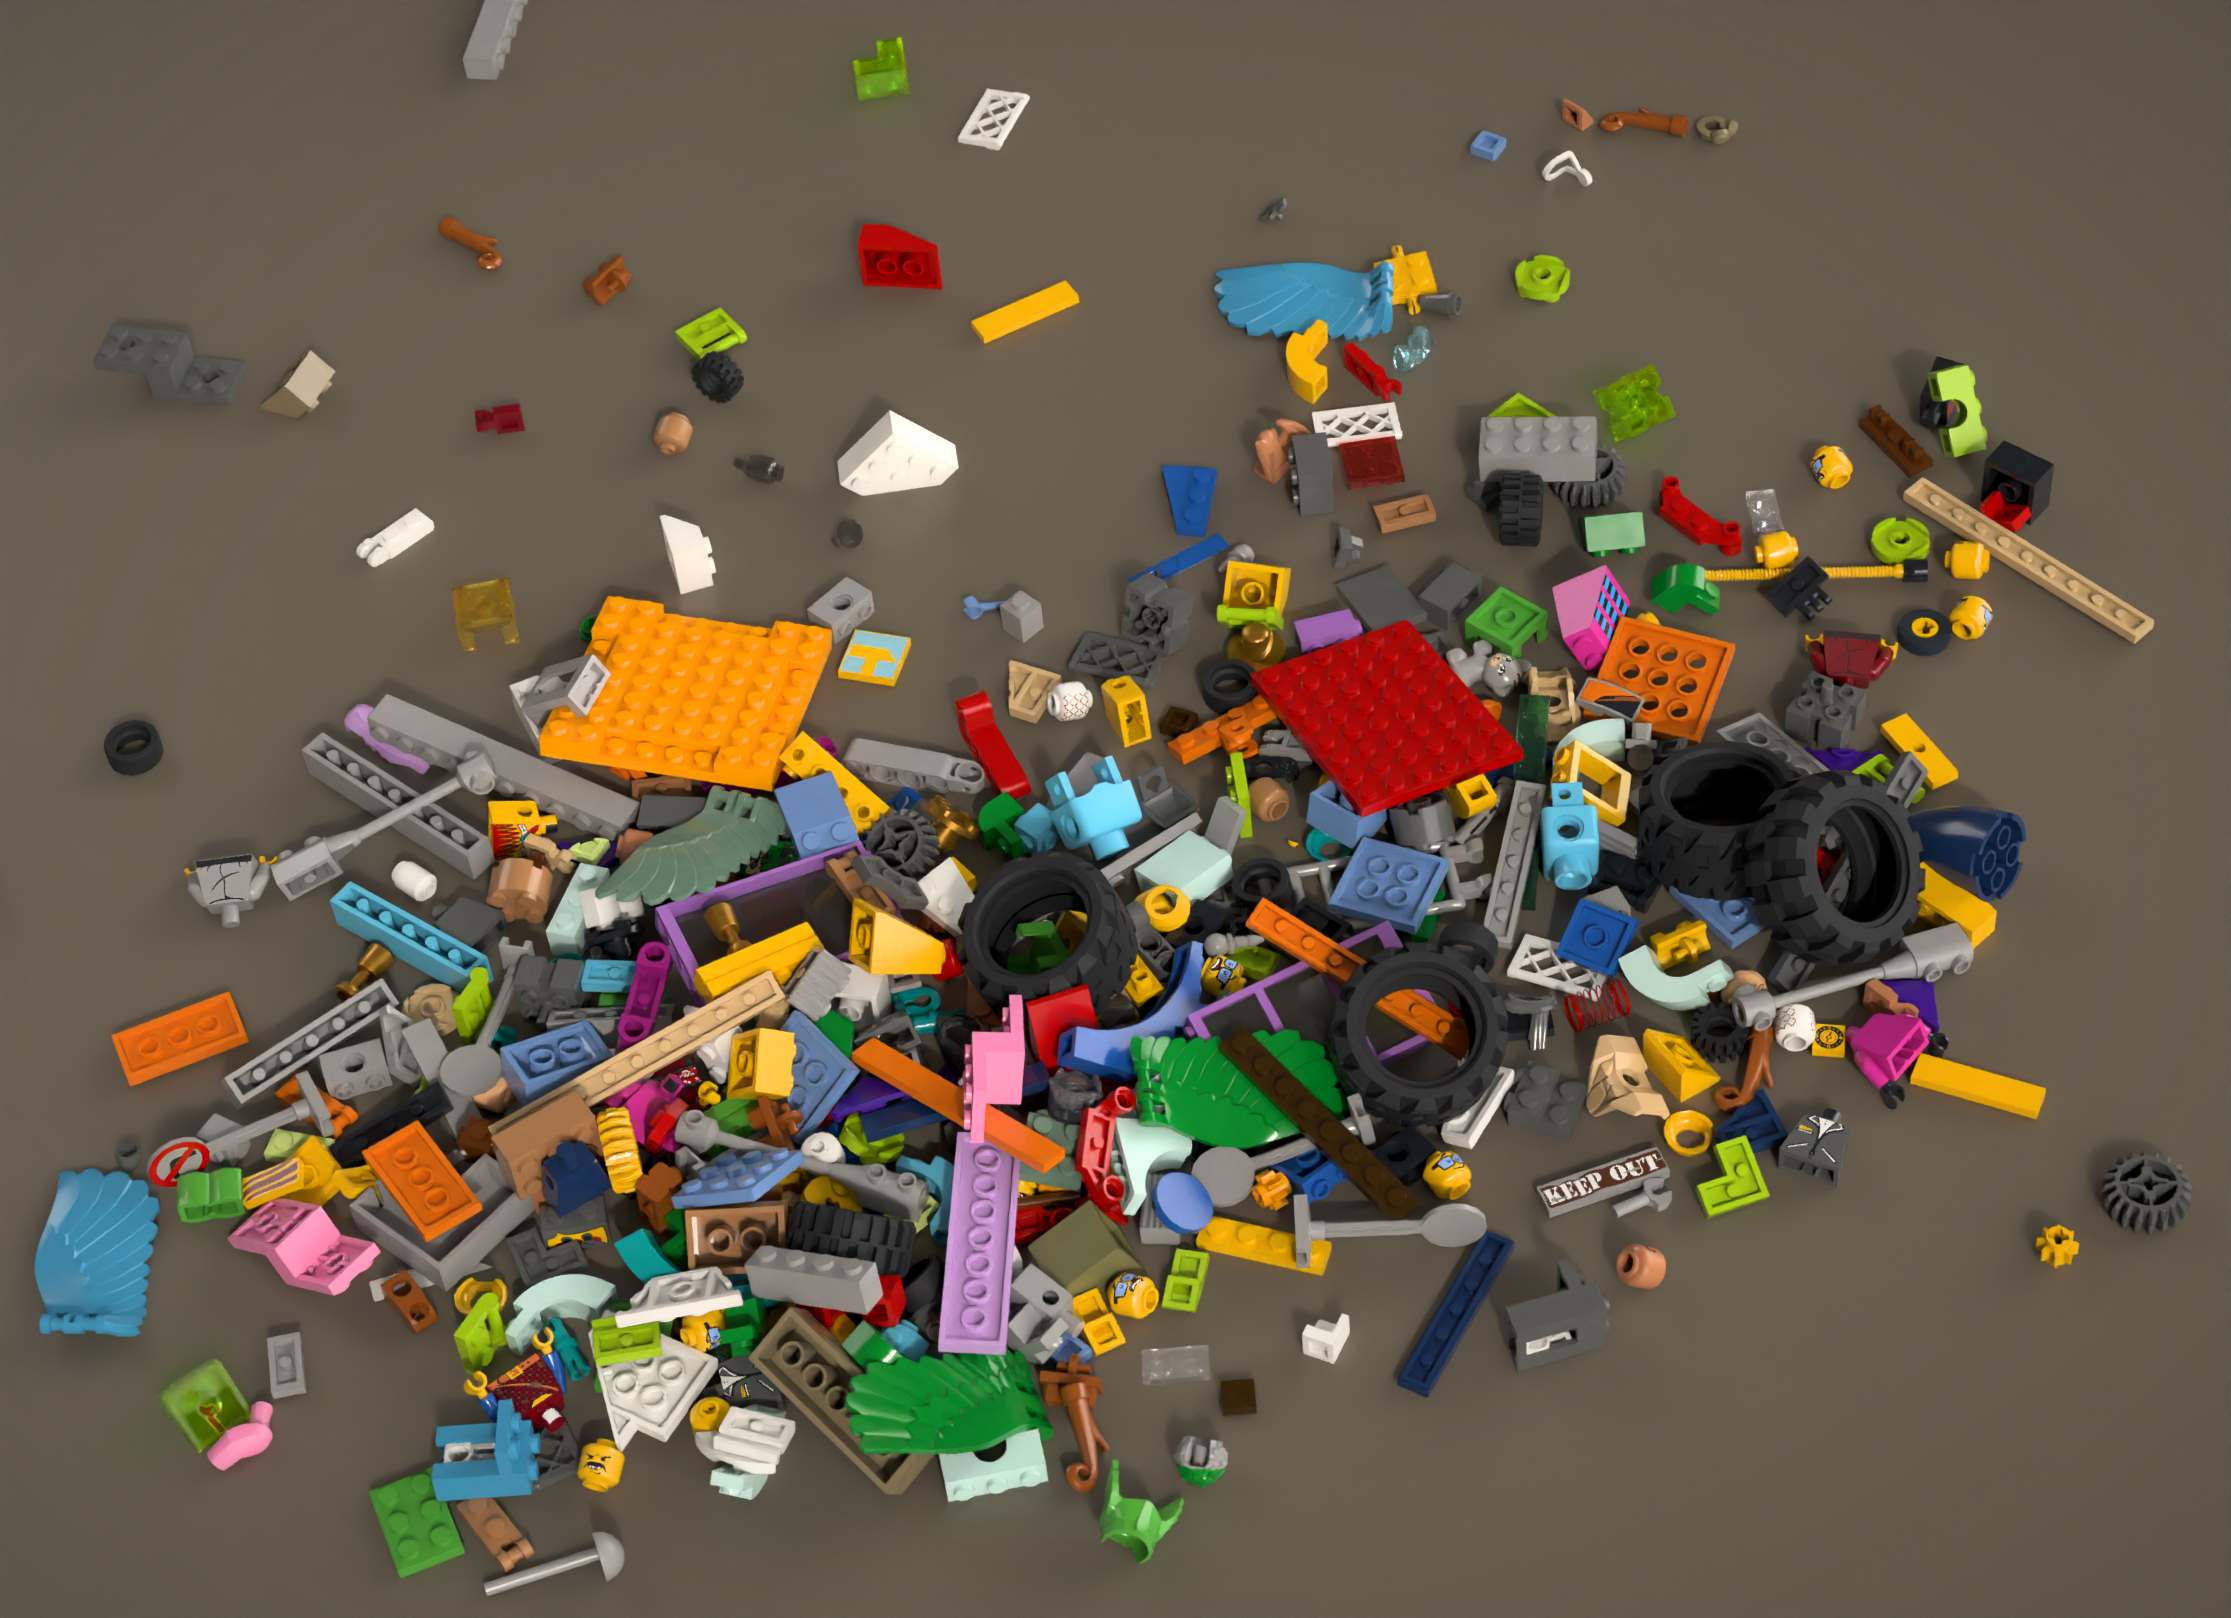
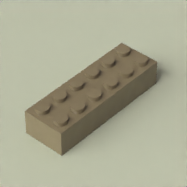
(815, 1376)

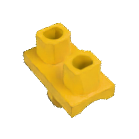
(1681, 944)
(1142, 984)

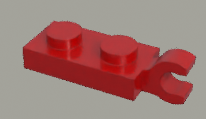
(1369, 373)

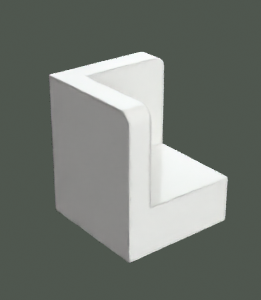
(1326, 1339)

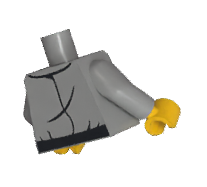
(229, 884)

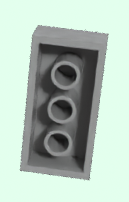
(1546, 446)

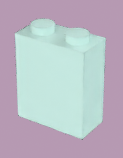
(1188, 865)

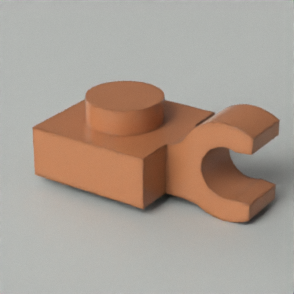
(1884, 1000)

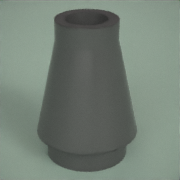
(1442, 303)

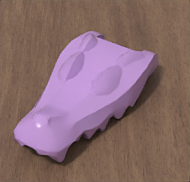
(357, 722)

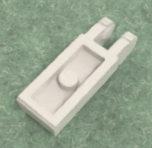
(395, 538)

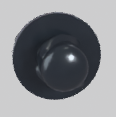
(617, 942)

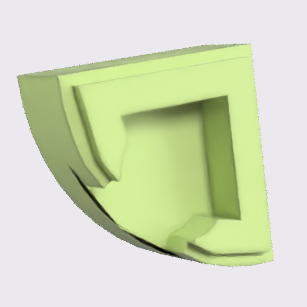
(590, 851)

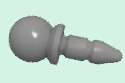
(1239, 553)
(1220, 945)

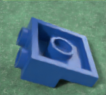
(1309, 1174)

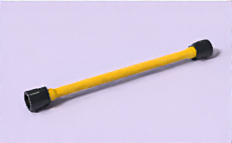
(1910, 571)

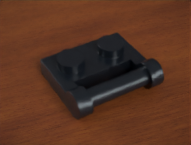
(1629, 876)

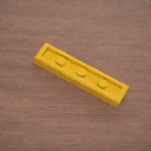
(1024, 312)
(1978, 1086)

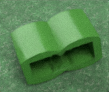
(210, 1195)

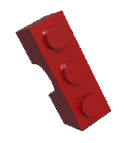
(885, 1312)

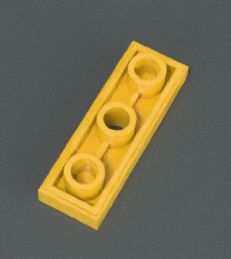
(1907, 736)

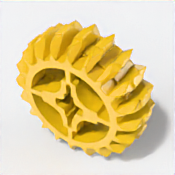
(620, 1149)

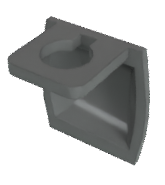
(1167, 803)

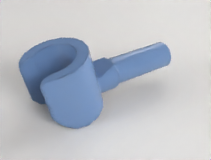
(975, 609)

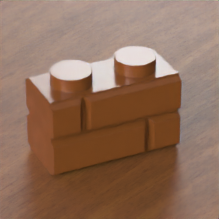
(655, 1196)

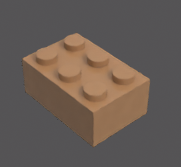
(535, 1138)
(733, 1232)

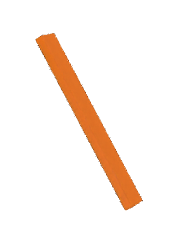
(1340, 963)
(948, 1100)

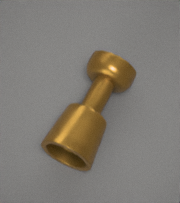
(725, 926)
(370, 967)

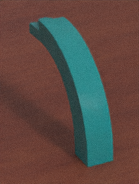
(648, 1261)

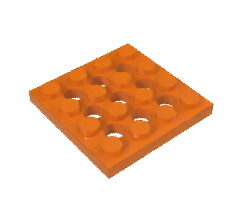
(1687, 648)

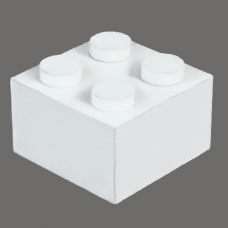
(864, 998)

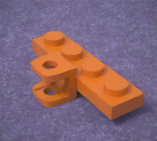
(1229, 731)

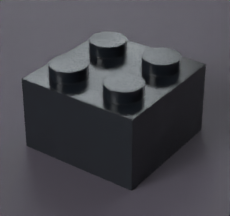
(2019, 478)

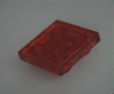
(1371, 462)

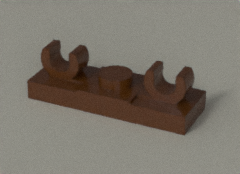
(1895, 441)

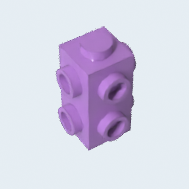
(1325, 631)

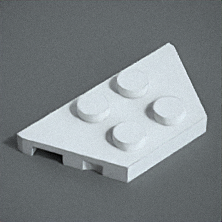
(680, 1295)

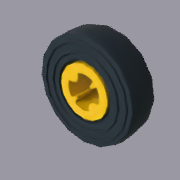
(1919, 620)

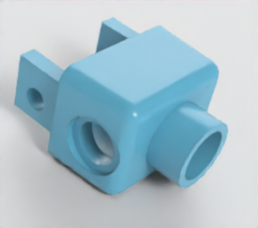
(1099, 815)
(1572, 855)

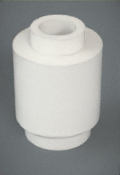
(414, 880)

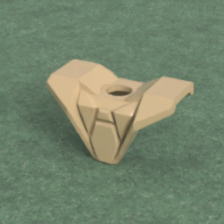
(1557, 684)
(1608, 1089)

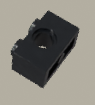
(1201, 923)
(1409, 1150)

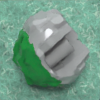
(1200, 1460)

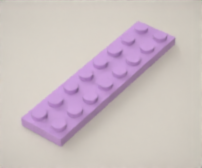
(979, 1249)

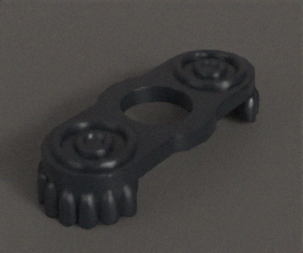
(1281, 768)

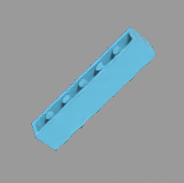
(407, 937)

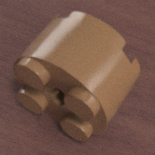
(520, 890)

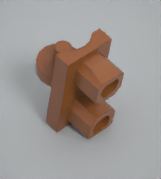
(608, 281)
(779, 1120)
(1054, 1381)

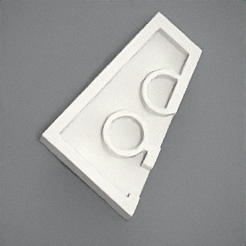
(946, 895)
(1467, 1127)

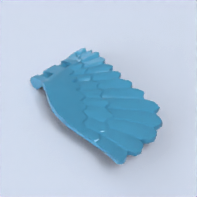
(96, 1254)

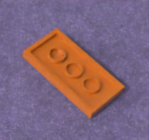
(179, 1038)
(422, 1181)

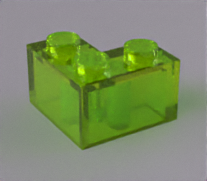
(883, 74)

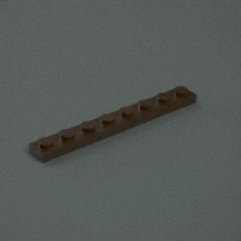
(1319, 1125)

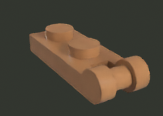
(853, 886)
(495, 1531)

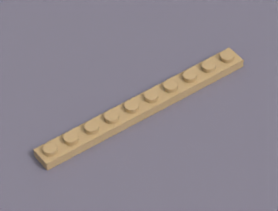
(2029, 560)
(661, 1047)

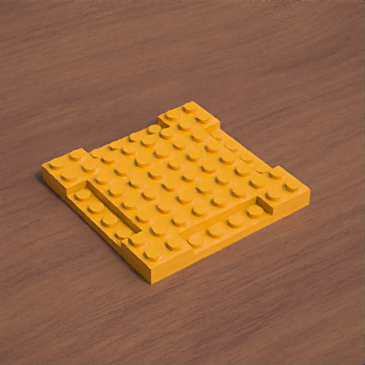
(692, 695)

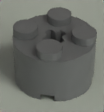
(1423, 821)

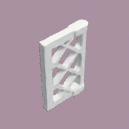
(984, 138)
(1365, 412)
(1524, 957)

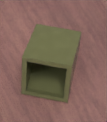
(1085, 1251)

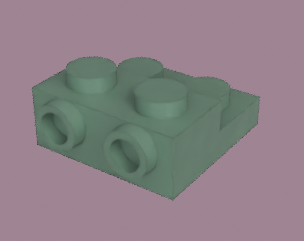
(1064, 1135)

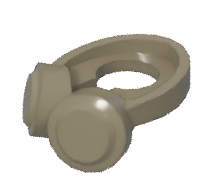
(1720, 136)

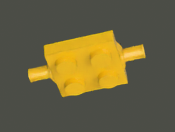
(1410, 278)

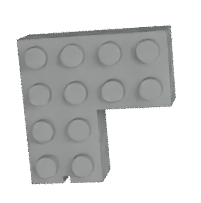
(461, 1247)

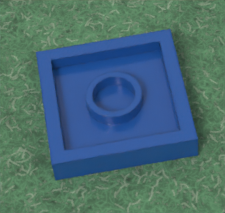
(1597, 938)

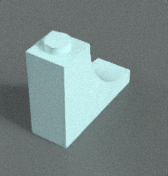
(1143, 1151)

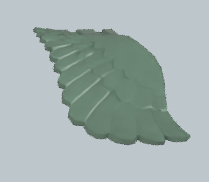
(698, 851)

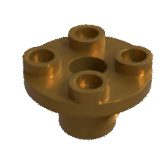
(1257, 647)
(951, 824)

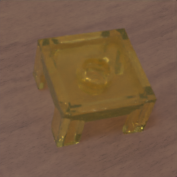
(484, 608)

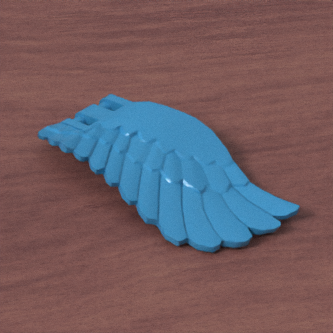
(1297, 294)

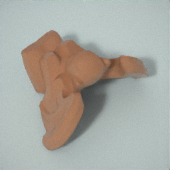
(1272, 449)

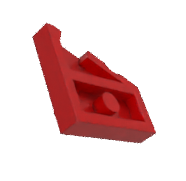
(663, 1124)

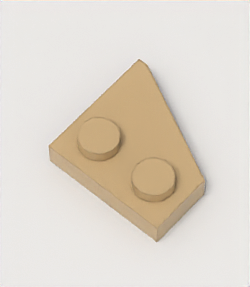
(1029, 690)

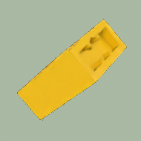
(1614, 780)

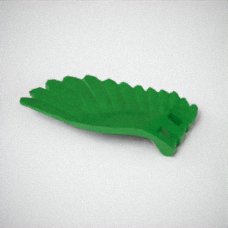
(1214, 1100)
(944, 1404)

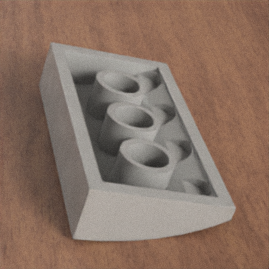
(1763, 733)

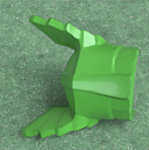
(1134, 1521)

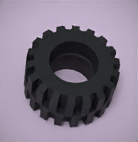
(1521, 510)

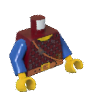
(533, 1386)

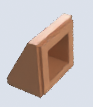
(1575, 115)

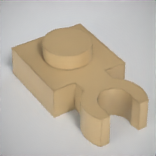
(553, 856)

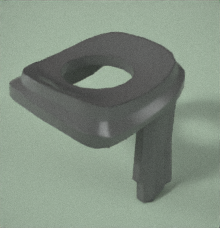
(1539, 1009)

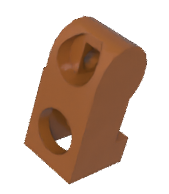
(409, 1302)

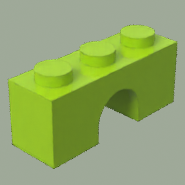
(1966, 432)

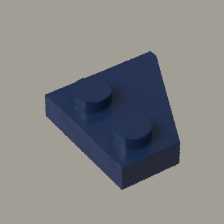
(1757, 1122)

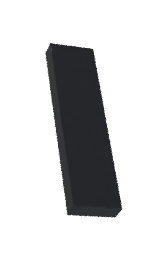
(424, 1106)

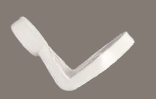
(1582, 174)

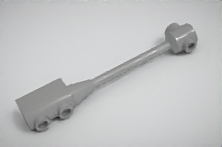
(320, 857)
(1918, 956)
(874, 1185)

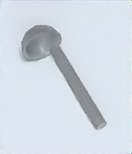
(607, 1550)

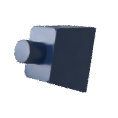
(572, 1178)

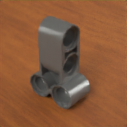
(1148, 937)

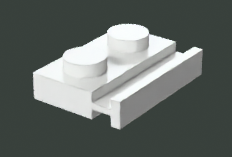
(754, 1435)

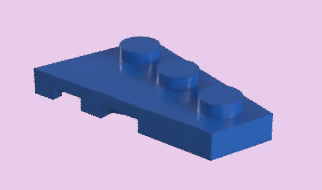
(1190, 497)

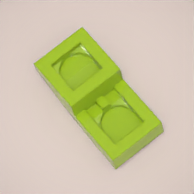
(1186, 1280)

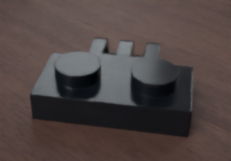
(1800, 590)

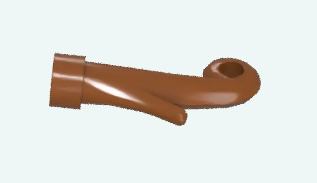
(1676, 124)
(453, 230)
(1756, 1067)
(1087, 1435)

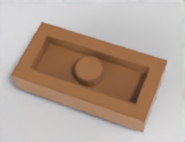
(1404, 513)
(661, 785)

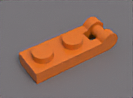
(345, 1115)

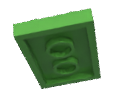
(415, 1523)

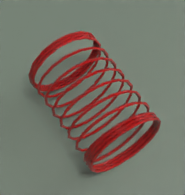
(1616, 1003)

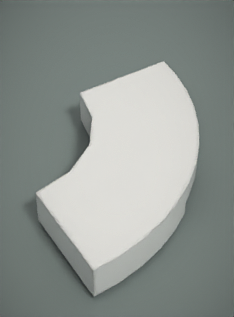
(704, 1442)

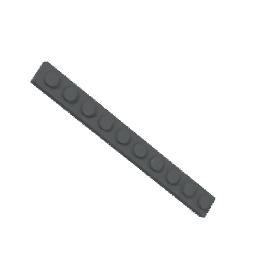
(1902, 782)

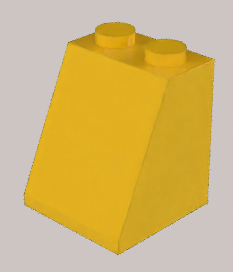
(890, 945)

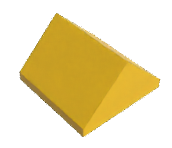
(1677, 1064)

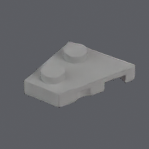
(399, 1057)

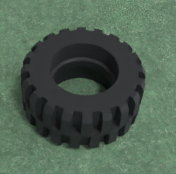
(852, 1235)

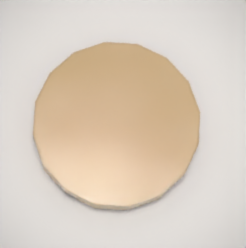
(432, 1002)

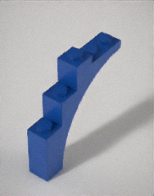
(1109, 1050)

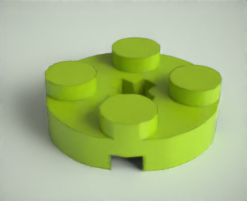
(1549, 289)
(1889, 531)
(880, 1151)

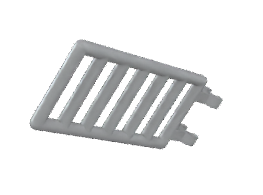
(1470, 852)

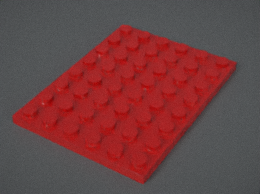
(1385, 718)

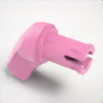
(243, 1439)

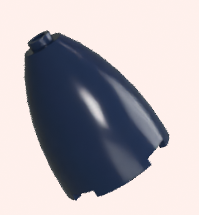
(1971, 847)

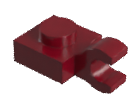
(504, 419)

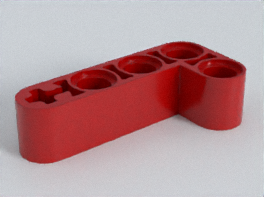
(989, 746)

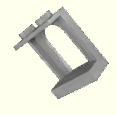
(578, 695)

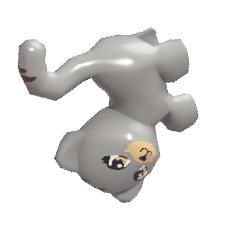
(1497, 671)

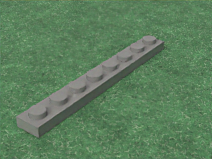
(1118, 869)

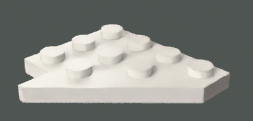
(653, 1391)

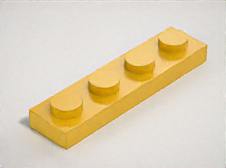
(1260, 1244)

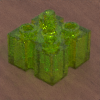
(1634, 403)

